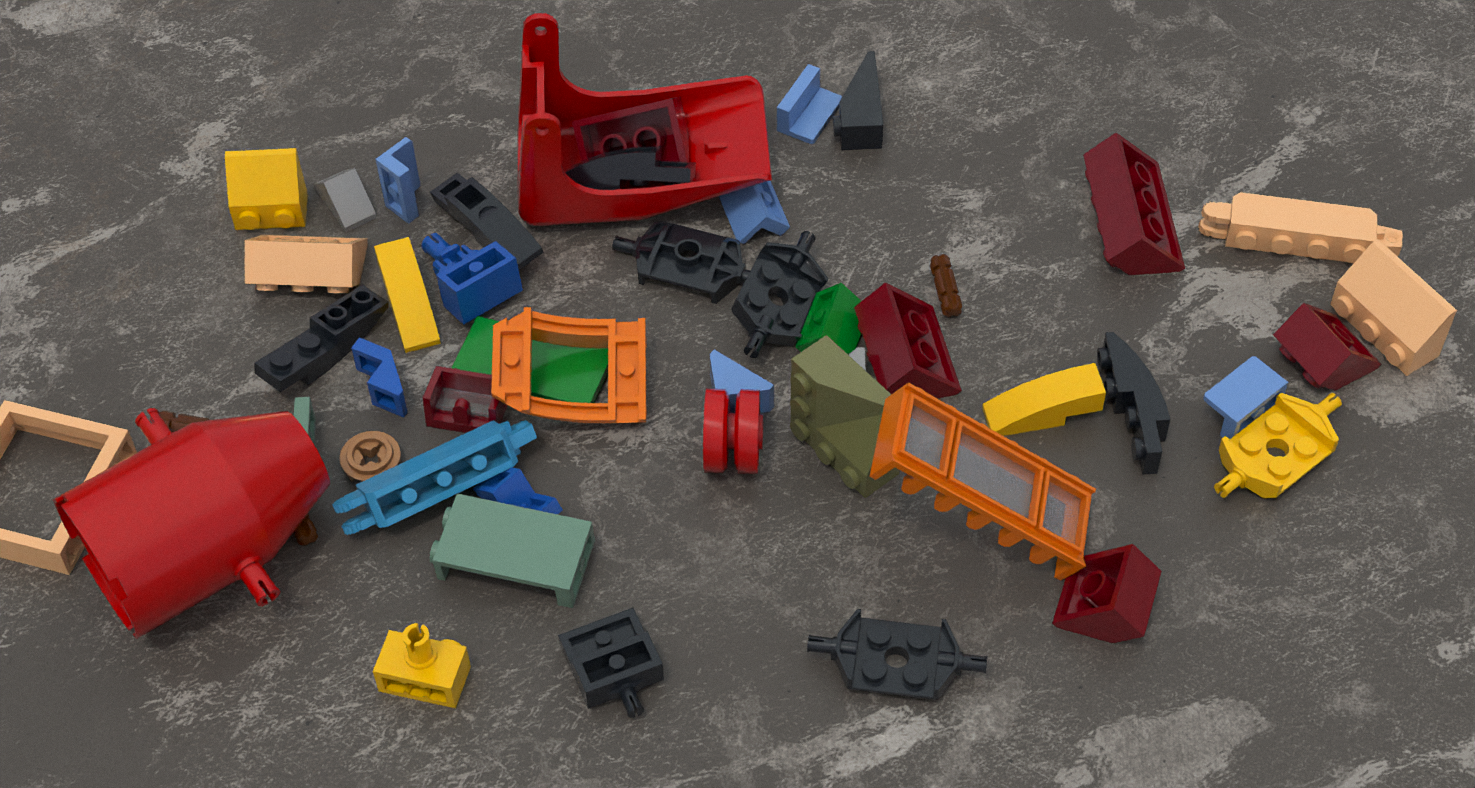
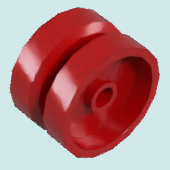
(732, 431)

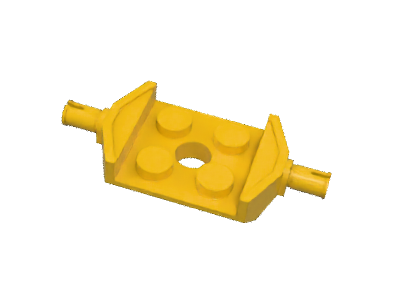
(1290, 425)

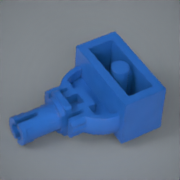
(472, 279)

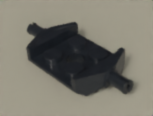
(713, 270)

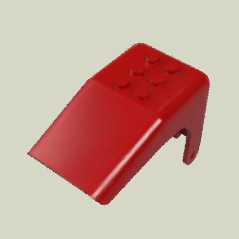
(723, 133)

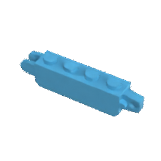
(435, 475)

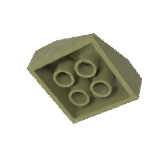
(838, 412)

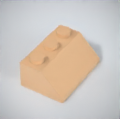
(304, 262)
(1393, 308)

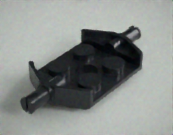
(790, 275)
(866, 644)

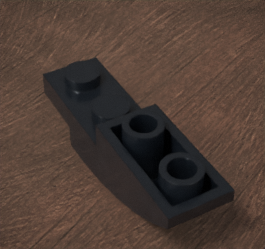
(637, 164)
(486, 217)
(325, 342)
(1138, 396)

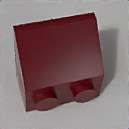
(1324, 348)
(1109, 595)

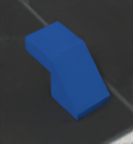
(384, 381)
(514, 489)

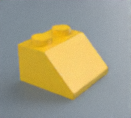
(266, 189)

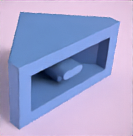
(734, 377)

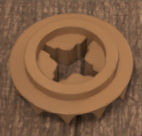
(369, 445)

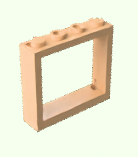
(115, 446)

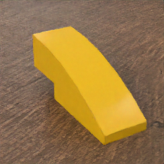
(407, 294)
(1046, 401)

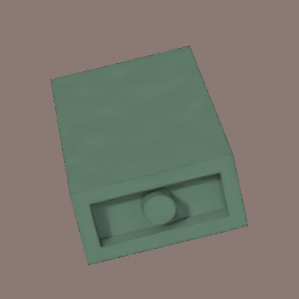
(514, 545)

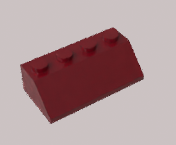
(1132, 209)

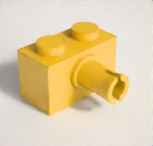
(422, 667)

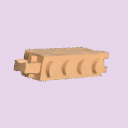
(1296, 227)

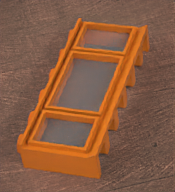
(986, 474)

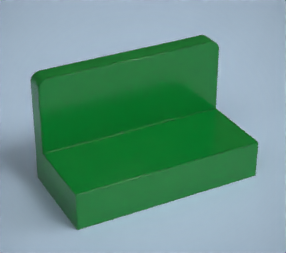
(834, 316)

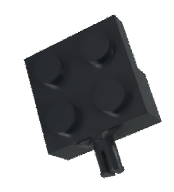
(612, 660)

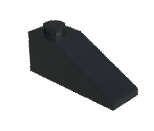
(860, 110)

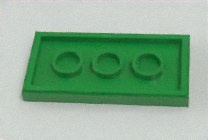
(557, 370)

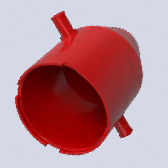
(194, 512)

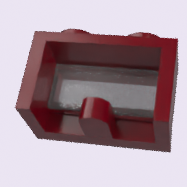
(460, 400)

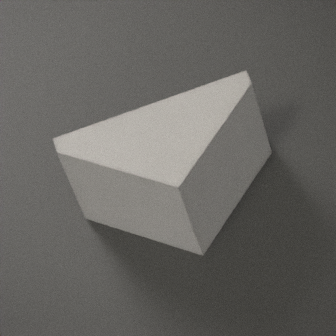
(346, 199)

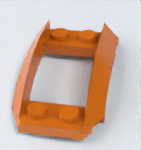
(626, 365)

